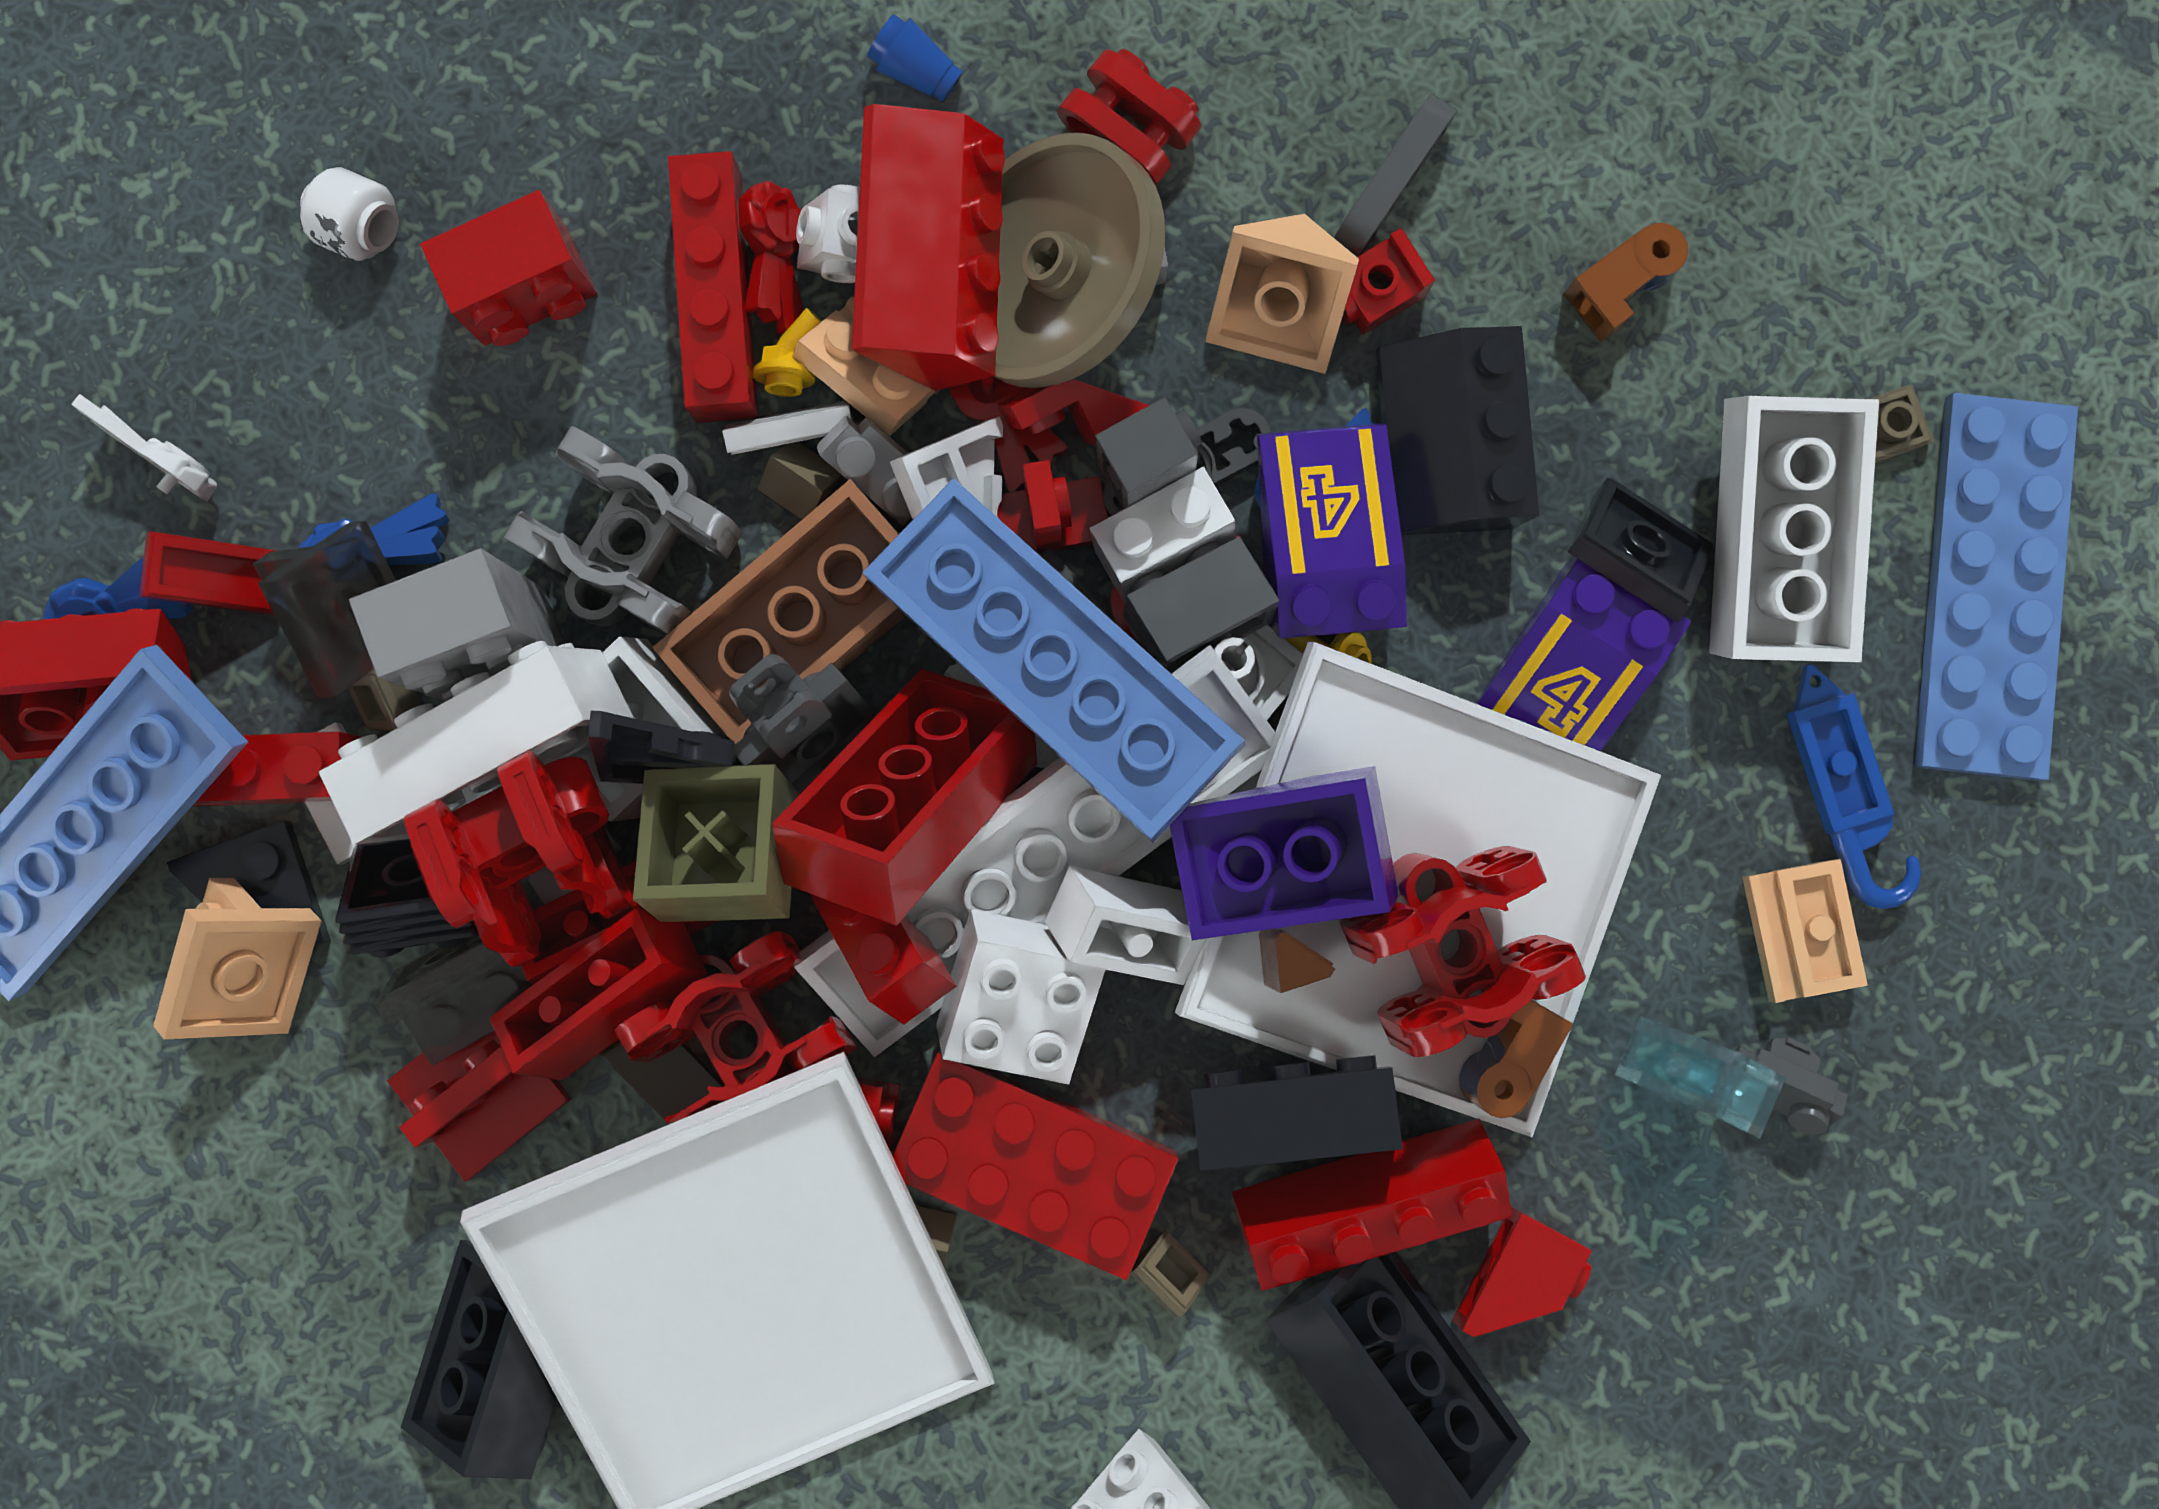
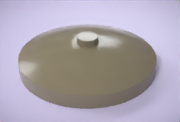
(1074, 256)

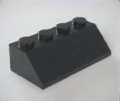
(1400, 1385)

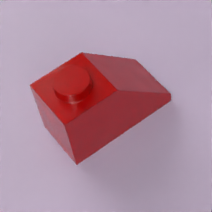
(1522, 1276)

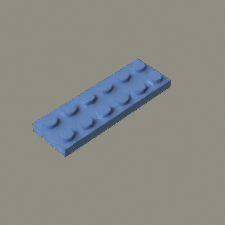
(1996, 587)
(1054, 660)
(102, 808)

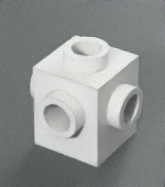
(829, 234)

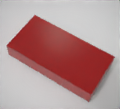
(202, 573)

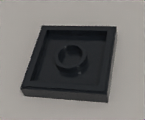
(1641, 549)

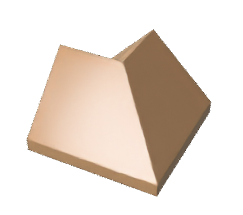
(1283, 292)

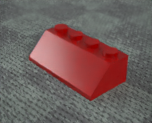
(928, 245)

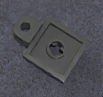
(797, 720)

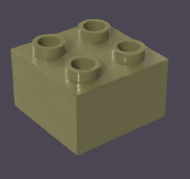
(712, 844)

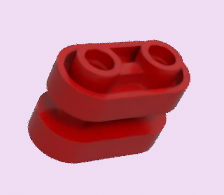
(1126, 82)

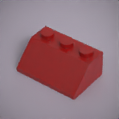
(62, 667)

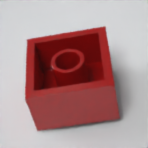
(510, 270)

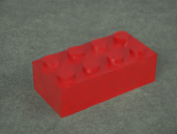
(904, 797)
(1034, 1164)

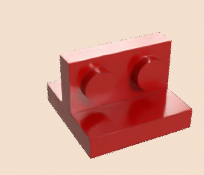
(473, 1104)

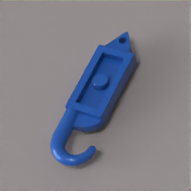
(1846, 784)

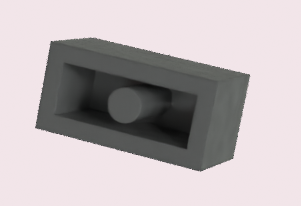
(1147, 452)
(1199, 604)

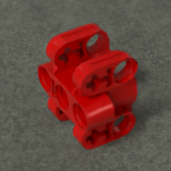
(533, 821)
(742, 984)
(1441, 1009)

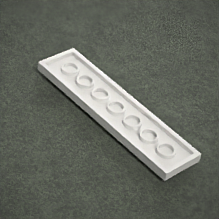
(1026, 850)

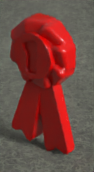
(769, 226)
(980, 403)

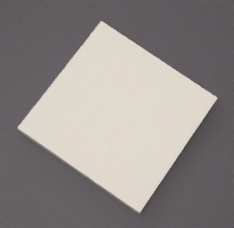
(1448, 788)
(731, 1292)

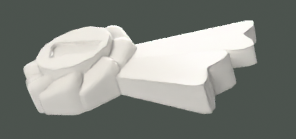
(165, 456)

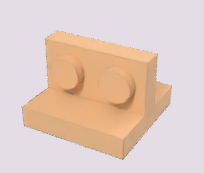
(236, 966)

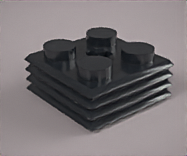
(389, 906)

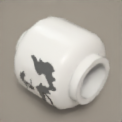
(348, 214)

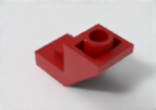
(1089, 405)

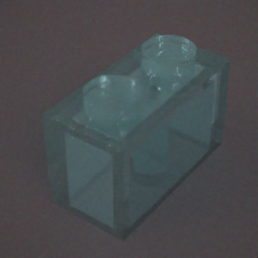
(1700, 1076)

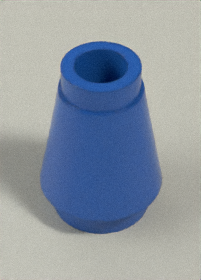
(913, 59)

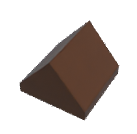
(1289, 962)

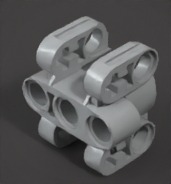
(598, 559)

